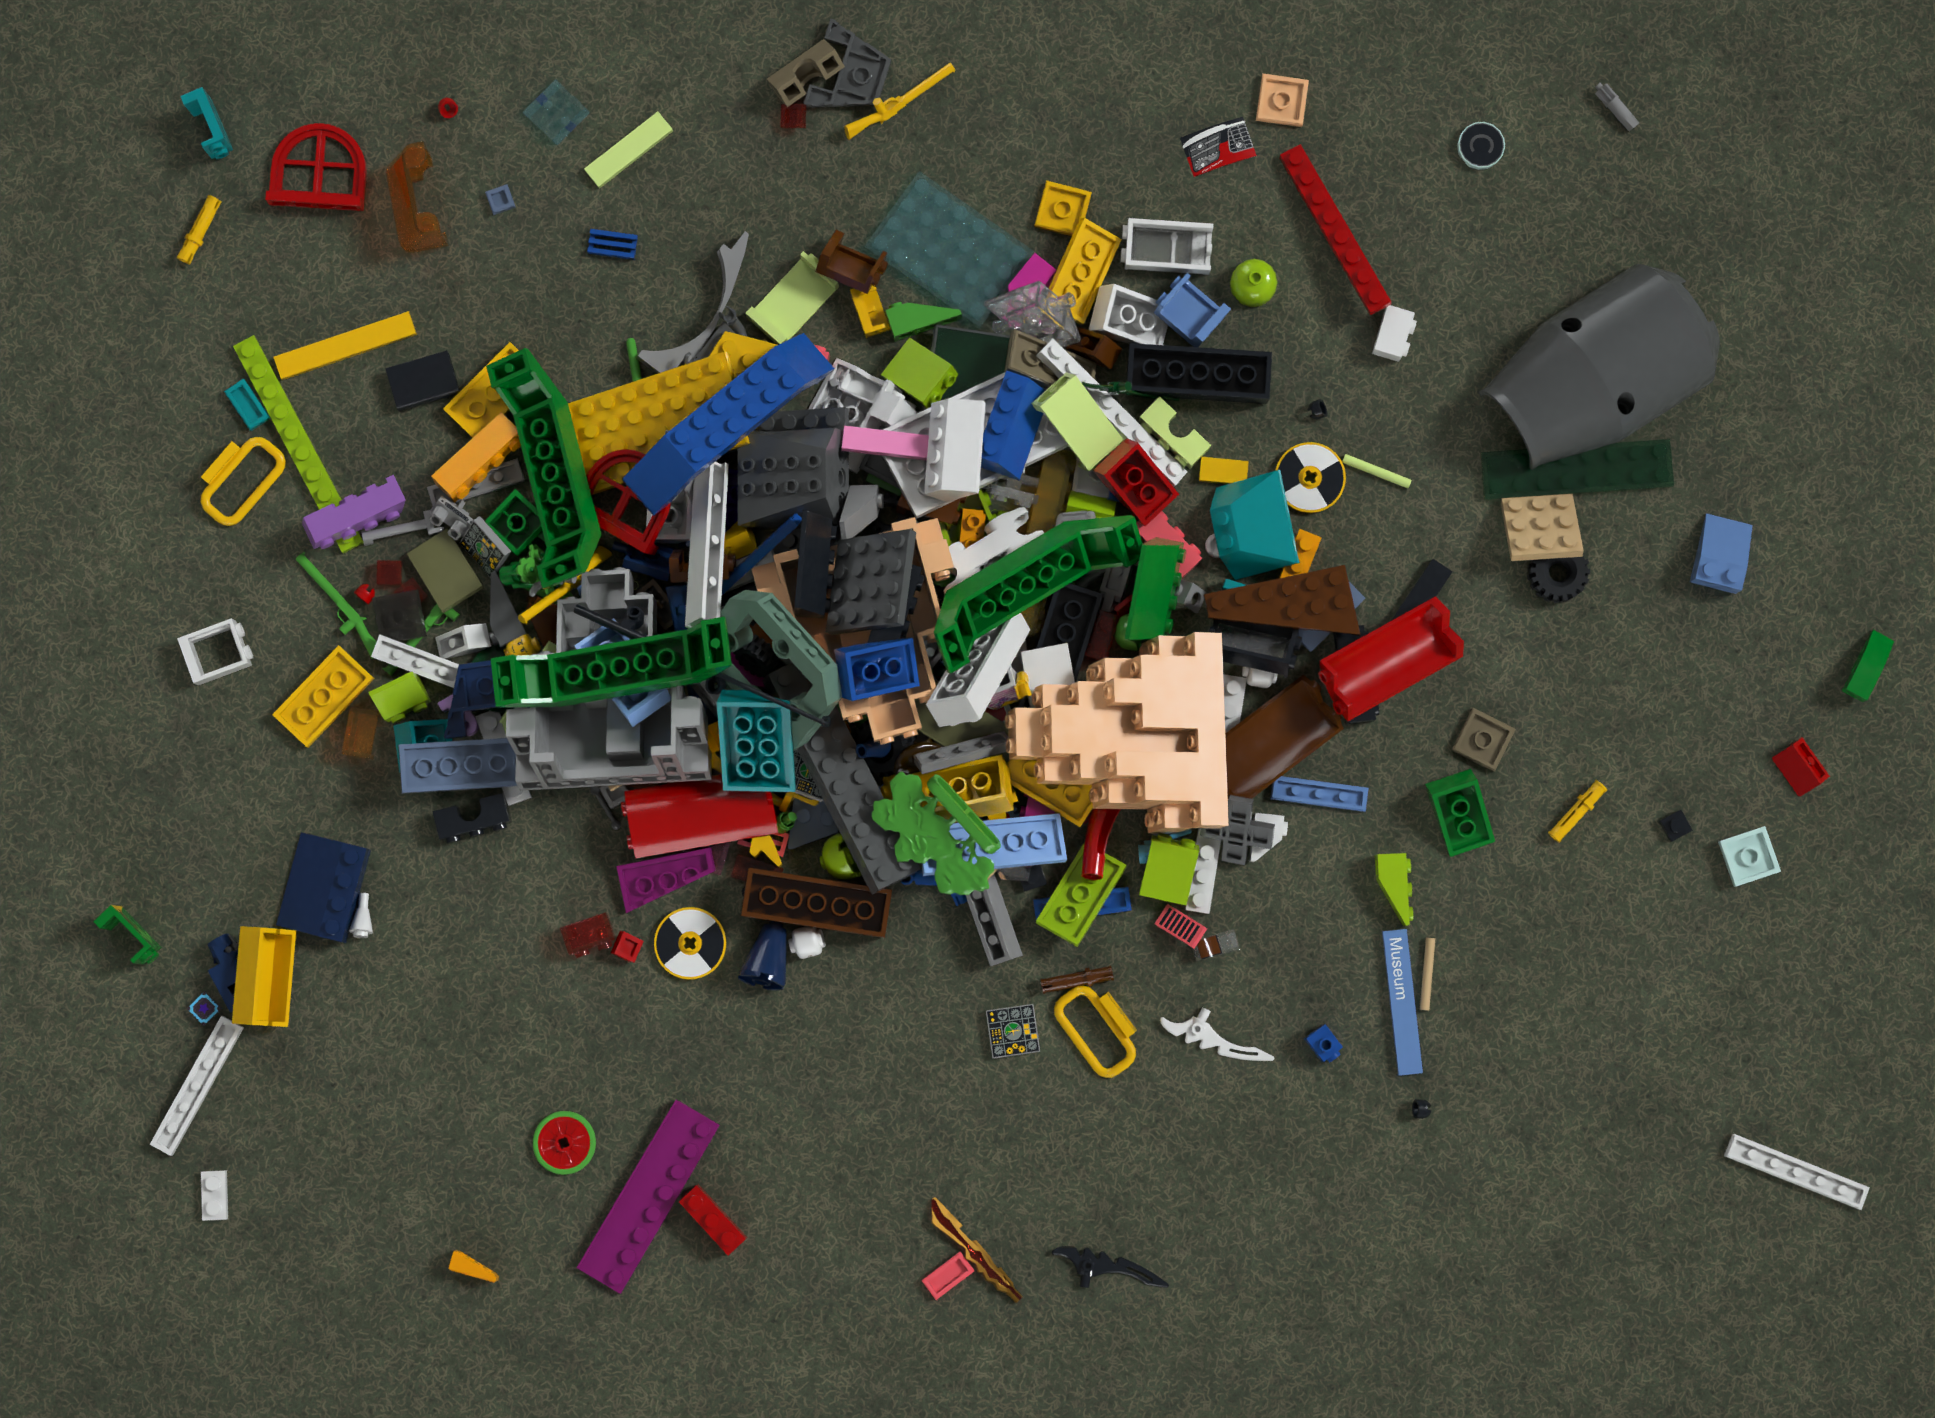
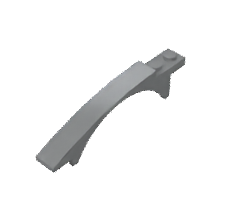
(668, 359)

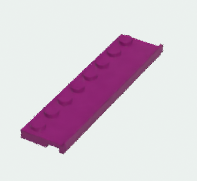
(648, 1196)

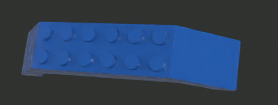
(725, 420)

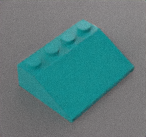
(755, 743)

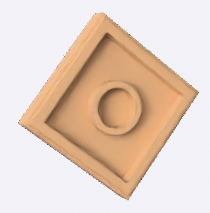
(1282, 100)

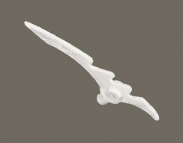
(1198, 1029)

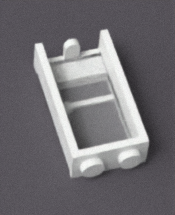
(1167, 246)

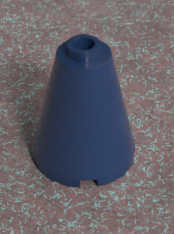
(767, 958)

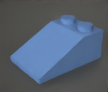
(1722, 554)

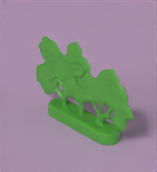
(928, 837)

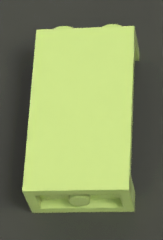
(792, 300)
(1078, 420)

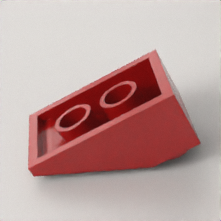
(1136, 481)

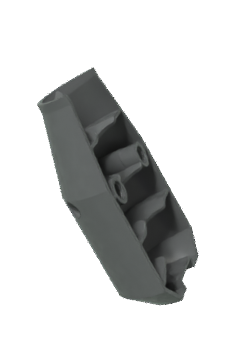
(1622, 348)

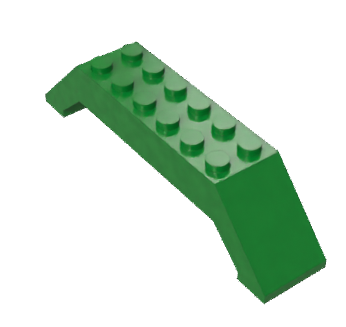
(551, 464)
(1029, 577)
(613, 668)

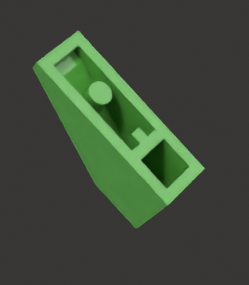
(912, 319)

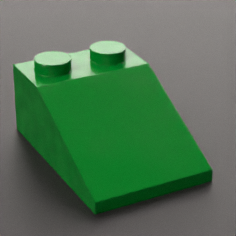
(1460, 812)

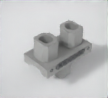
(452, 515)

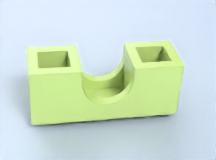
(1186, 449)

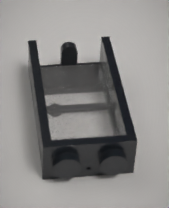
(1258, 646)

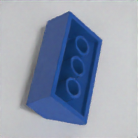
(1011, 426)

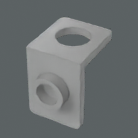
(1185, 593)

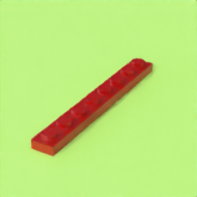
(1335, 230)

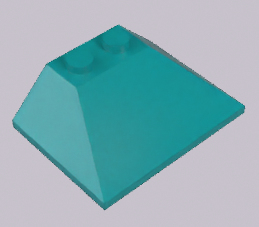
(1253, 525)

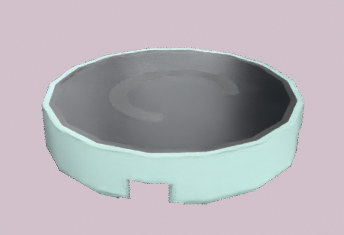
(1481, 145)

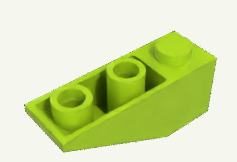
(1392, 878)

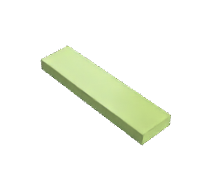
(628, 150)

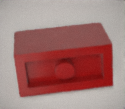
(1800, 767)

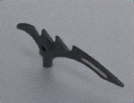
(1089, 1266)

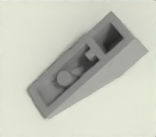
(860, 509)

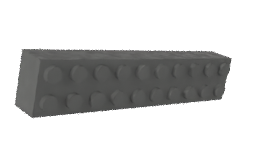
(845, 788)

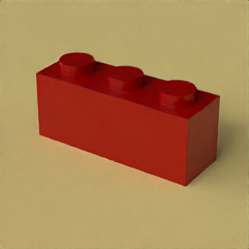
(713, 1219)

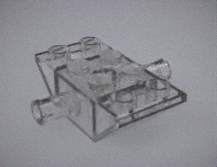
(1037, 313)

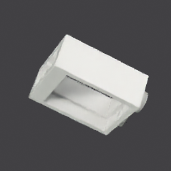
(193, 662)

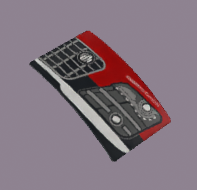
(1218, 146)

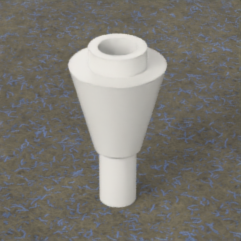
(361, 923)

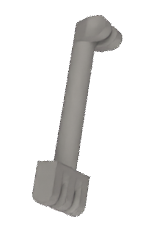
(370, 535)

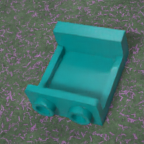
(198, 103)

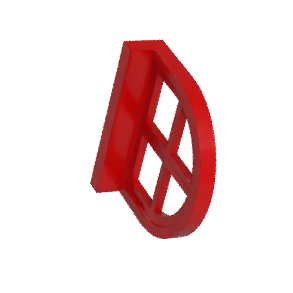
(317, 198)
(612, 523)

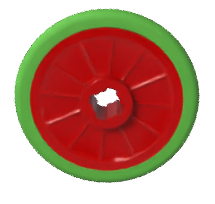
(580, 1139)

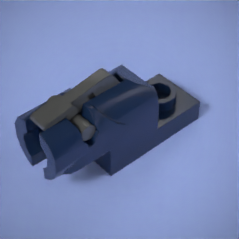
(224, 953)

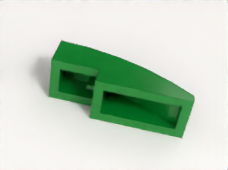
(1868, 666)

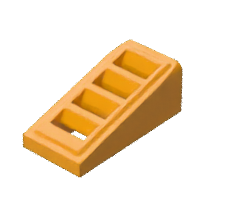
(466, 1265)

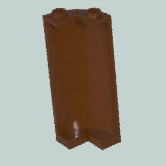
(1278, 737)

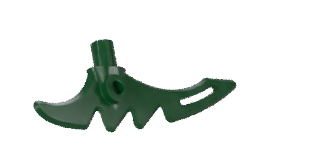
(1116, 388)

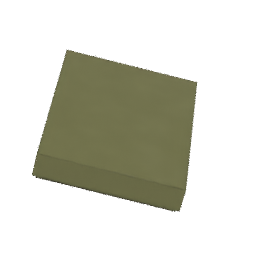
(445, 570)

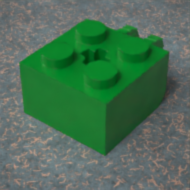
(501, 522)

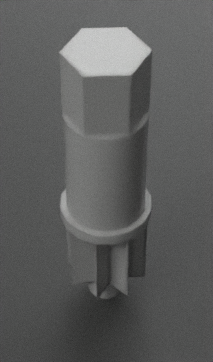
(1616, 106)

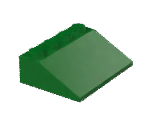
(1155, 589)

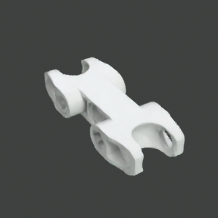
(1000, 541)

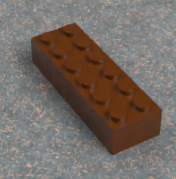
(815, 903)

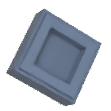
(500, 199)

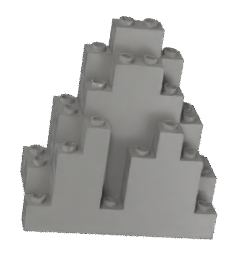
(593, 740)

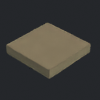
(1483, 739)

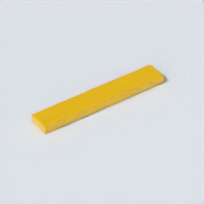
(345, 345)

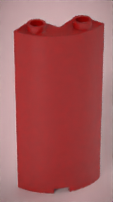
(1390, 659)
(694, 816)

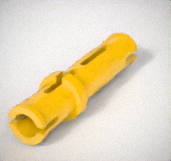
(197, 233)
(1577, 811)

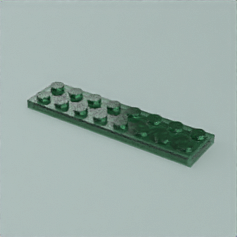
(1598, 470)

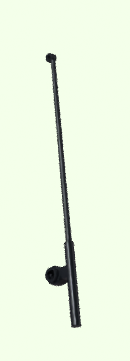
(635, 619)

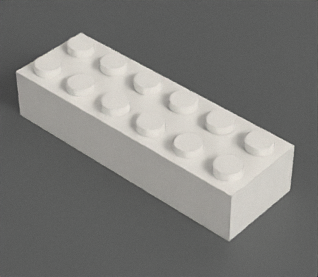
(969, 690)

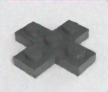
(1241, 831)

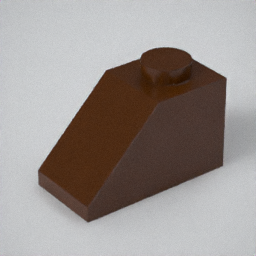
(1096, 348)

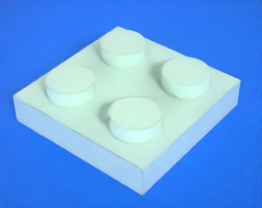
(1749, 856)

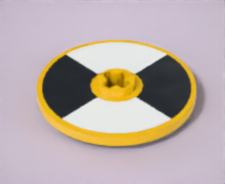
(1329, 478)
(709, 943)

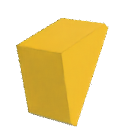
(740, 540)

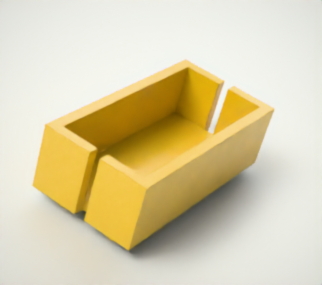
(264, 976)

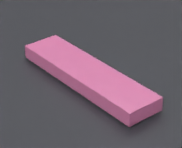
(885, 443)

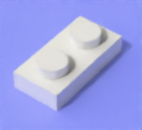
(214, 1195)

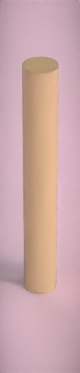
(1427, 974)

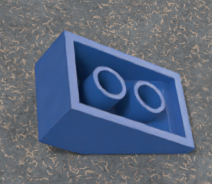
(876, 668)

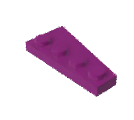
(656, 877)

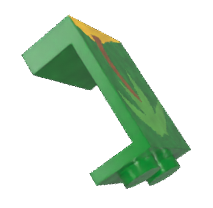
(116, 914)

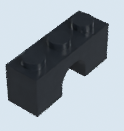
(493, 815)

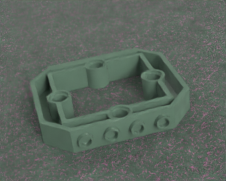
(790, 642)

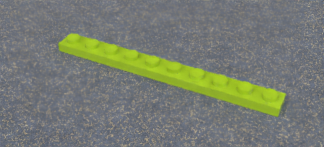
(291, 430)

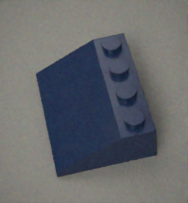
(323, 887)

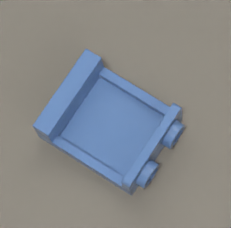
(1189, 311)

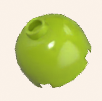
(1253, 282)
(838, 859)

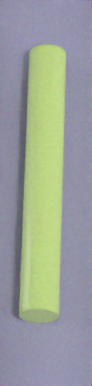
(1377, 471)

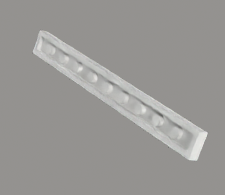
(1206, 865)

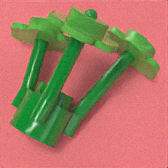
(525, 571)

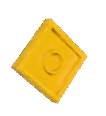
(1062, 208)

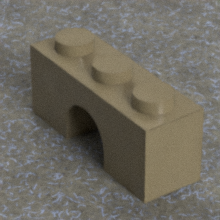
(817, 61)

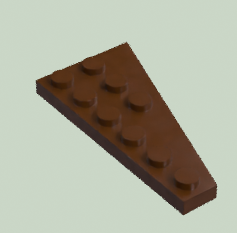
(1301, 601)

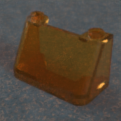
(414, 229)

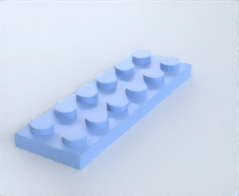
(1022, 841)

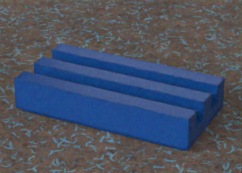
(594, 232)

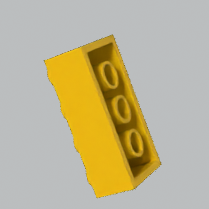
(980, 783)

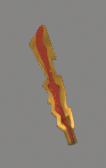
(974, 1252)

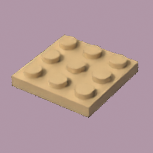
(1541, 527)

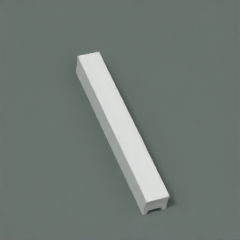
(707, 545)

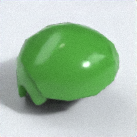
(1120, 635)

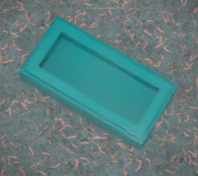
(247, 404)

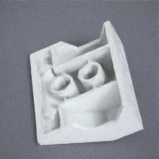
(856, 390)

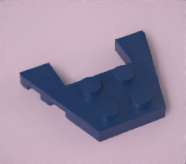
(471, 692)

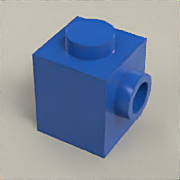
(1324, 1044)

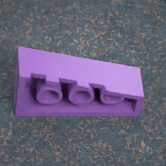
(354, 514)

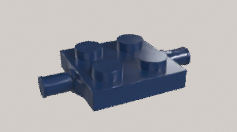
(648, 564)

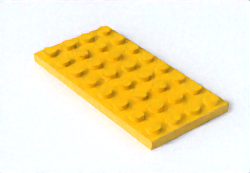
(642, 411)

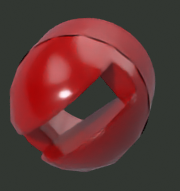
(452, 104)
(363, 594)

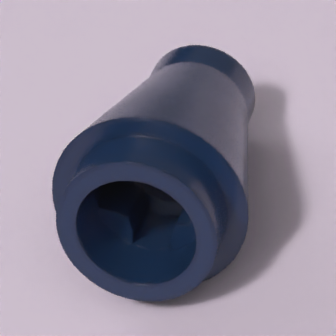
(872, 749)

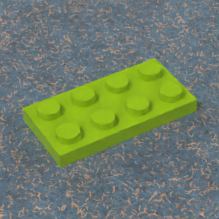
(1079, 900)

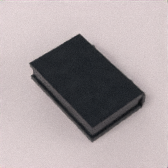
(422, 381)

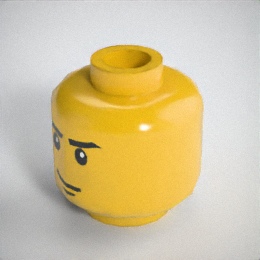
(522, 646)

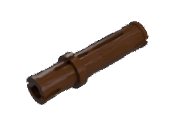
(1076, 979)

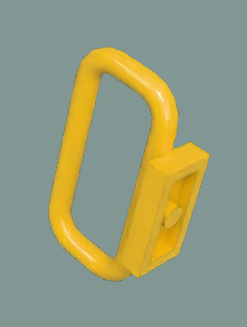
(224, 466)
(1115, 1019)

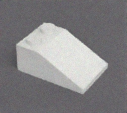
(1127, 316)

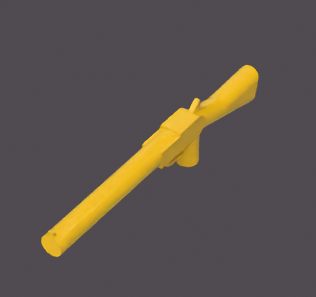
(886, 111)
(599, 556)

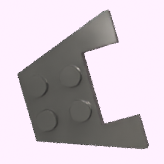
(860, 78)

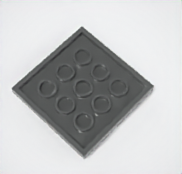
(871, 582)

